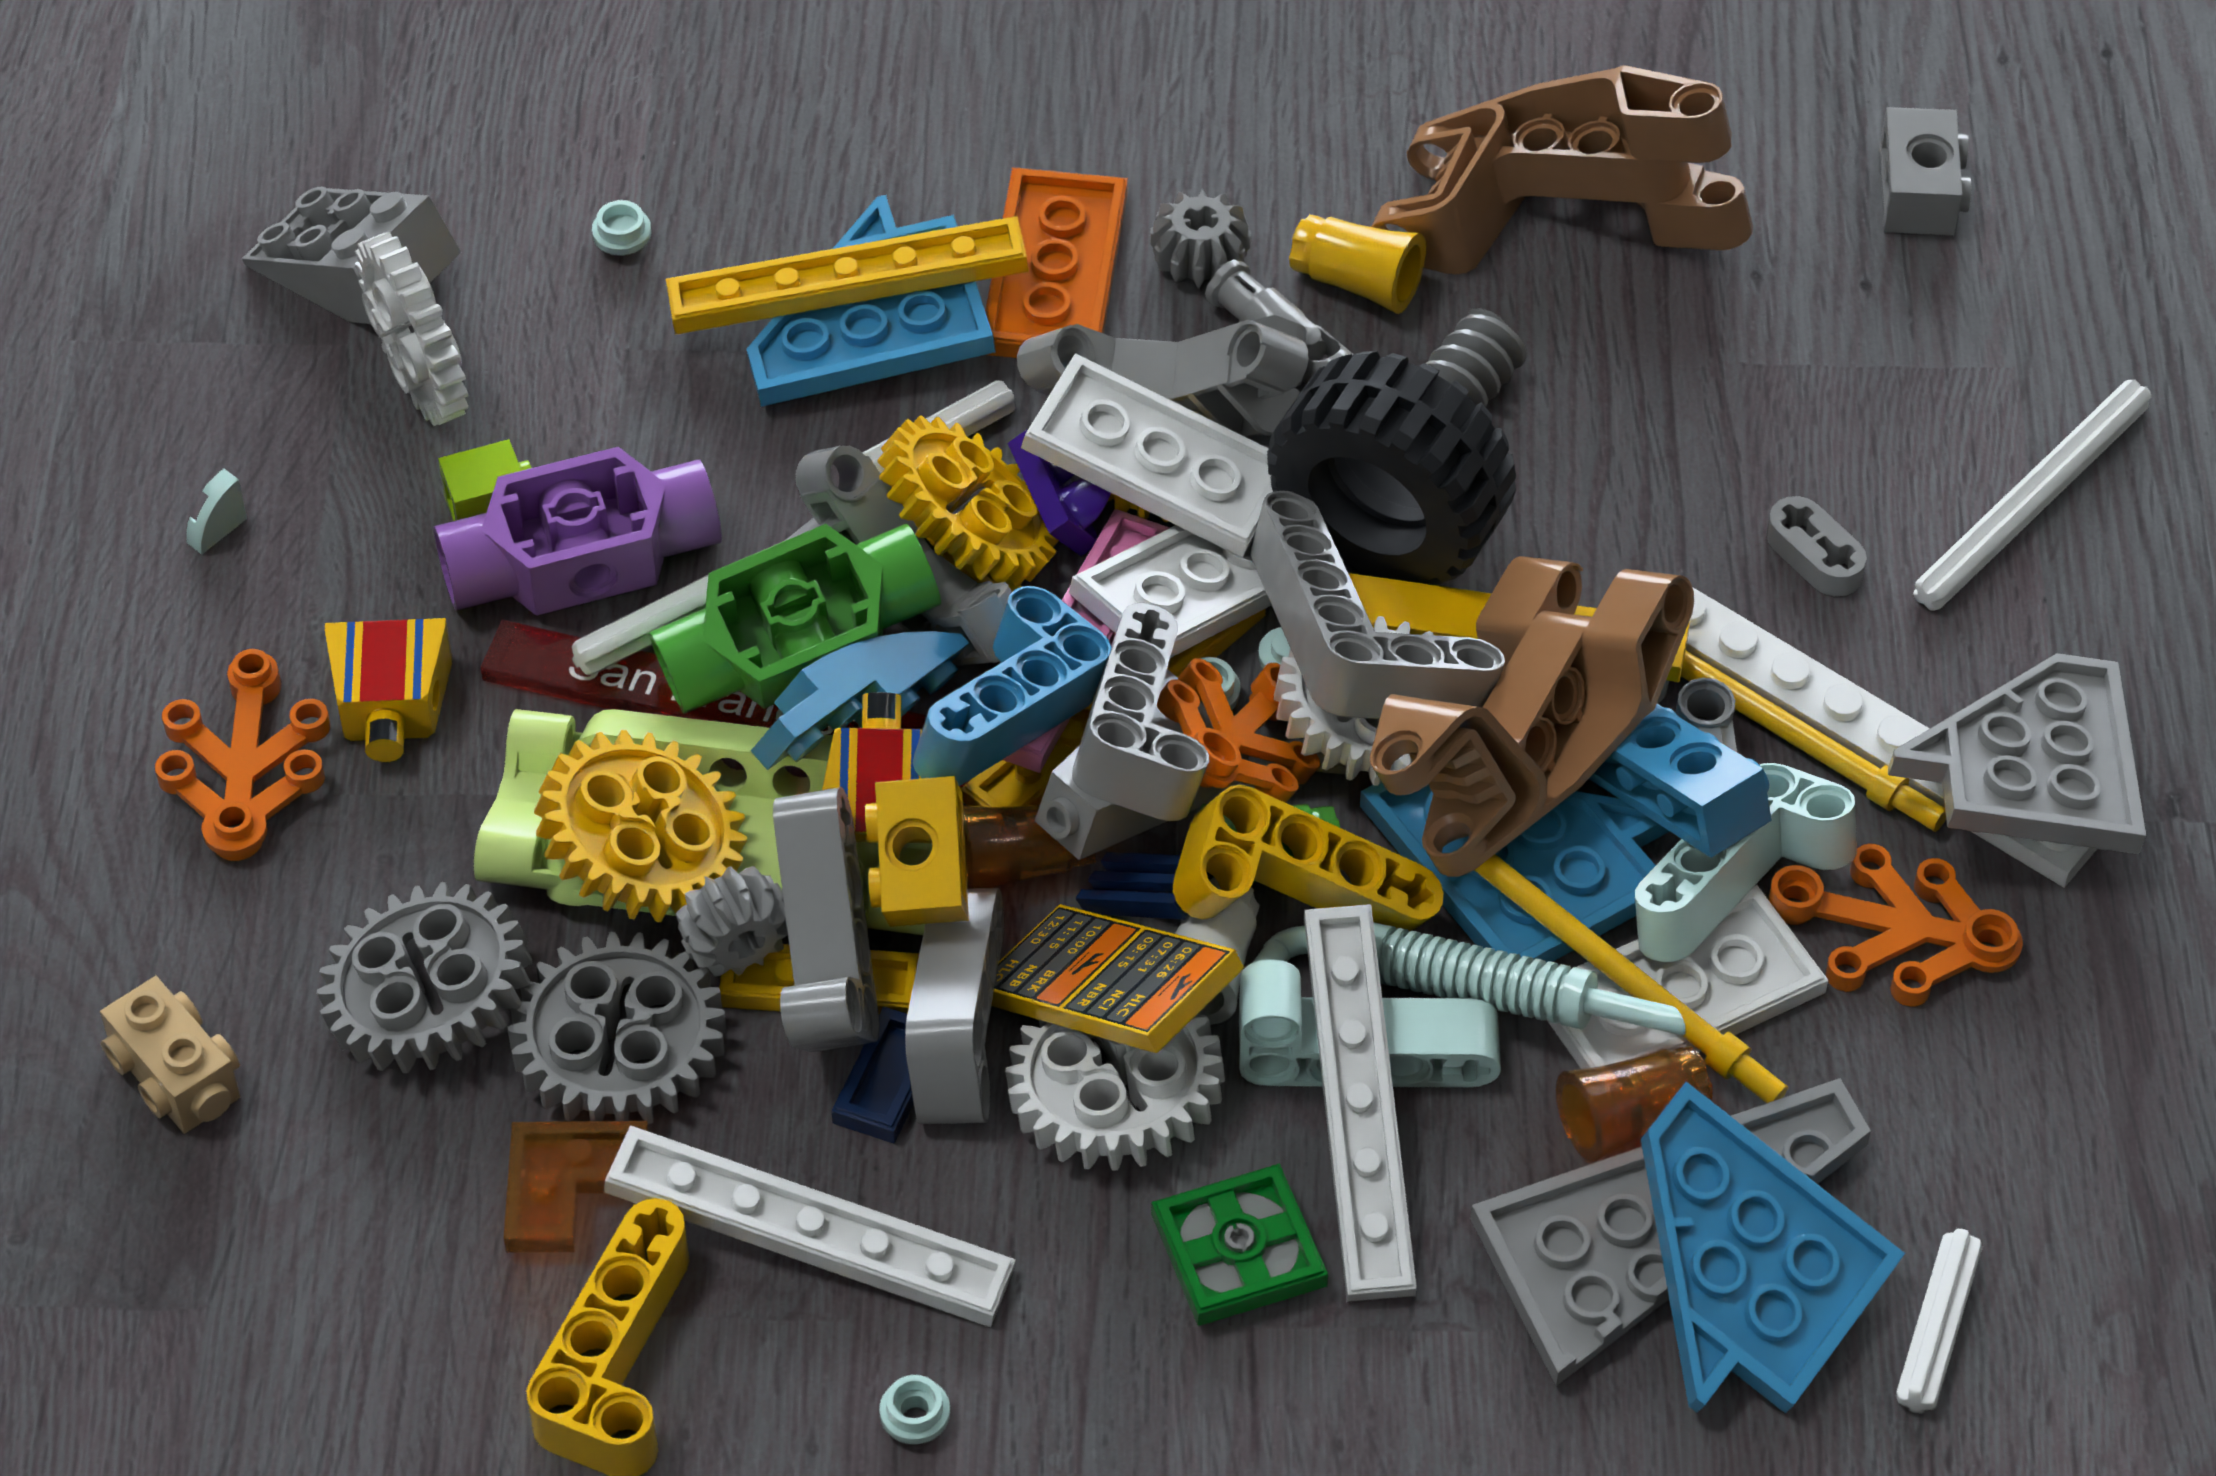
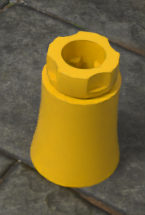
(1360, 259)

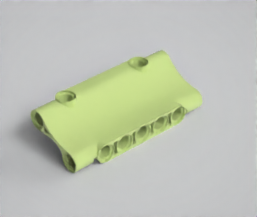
(514, 855)

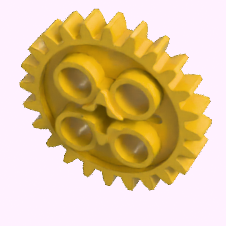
(938, 472)
(637, 823)

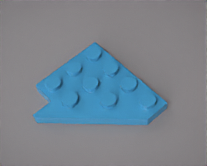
(1753, 1255)

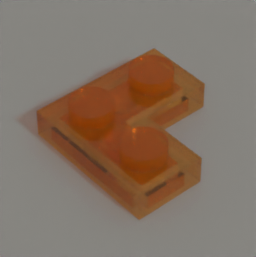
(546, 1174)

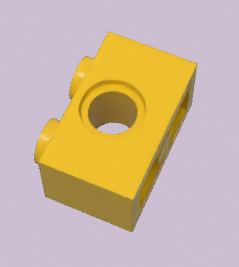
(938, 886)

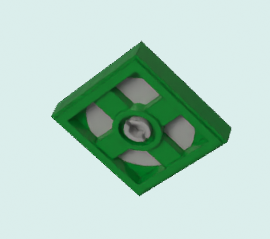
(1239, 1244)

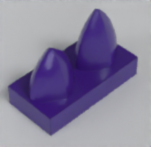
(1064, 505)

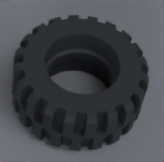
(1395, 466)

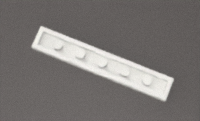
(1359, 1103)
(812, 1226)

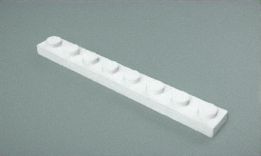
(1841, 713)

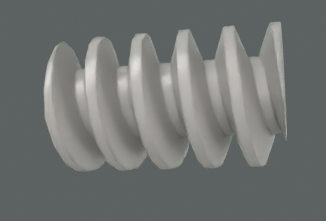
(1479, 355)

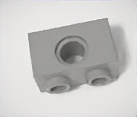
(1923, 171)

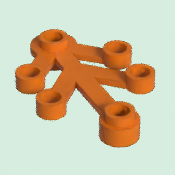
(1237, 733)
(245, 760)
(1903, 923)

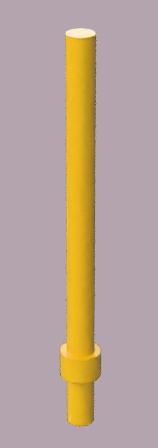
(1881, 788)
(1723, 1053)

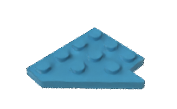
(873, 337)
(1577, 854)

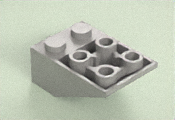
(318, 241)

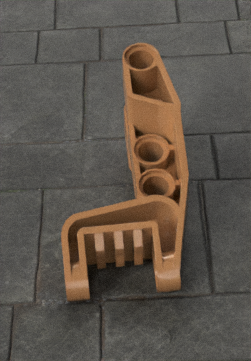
(1577, 137)
(1554, 715)

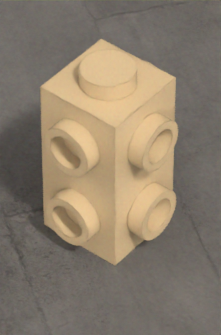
(170, 1054)

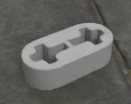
(1821, 542)

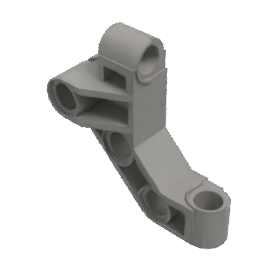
(1230, 375)
(863, 511)

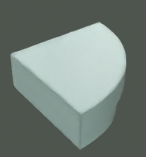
(219, 514)

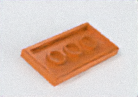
(1071, 251)

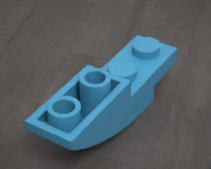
(833, 687)

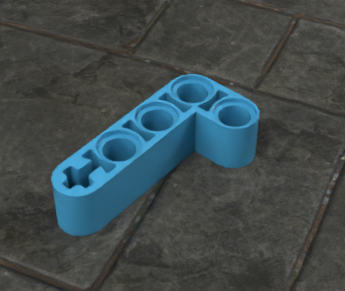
(1044, 677)

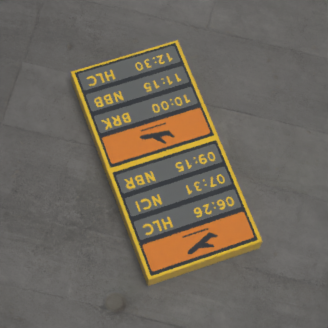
(1112, 977)

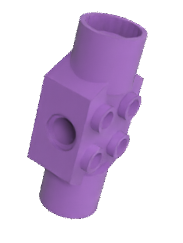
(577, 532)

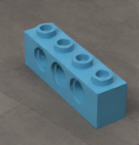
(1687, 782)

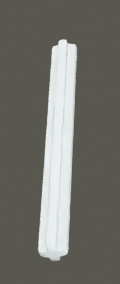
(2031, 495)

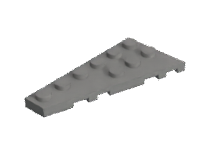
(1586, 1243)

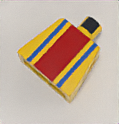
(389, 680)
(871, 755)

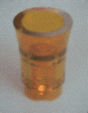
(1011, 847)
(1623, 1099)

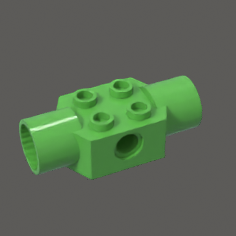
(790, 609)

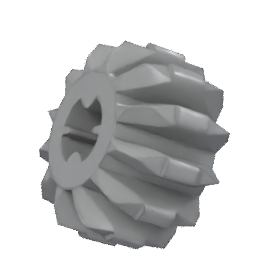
(1198, 236)
(733, 921)

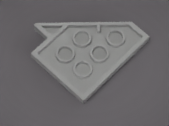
(2038, 759)

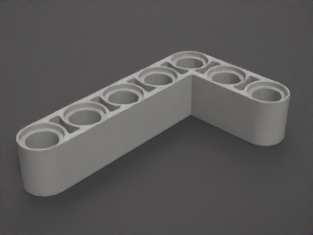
(1330, 634)

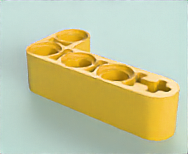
(1395, 886)
(622, 1330)

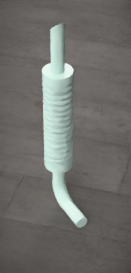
(1493, 976)

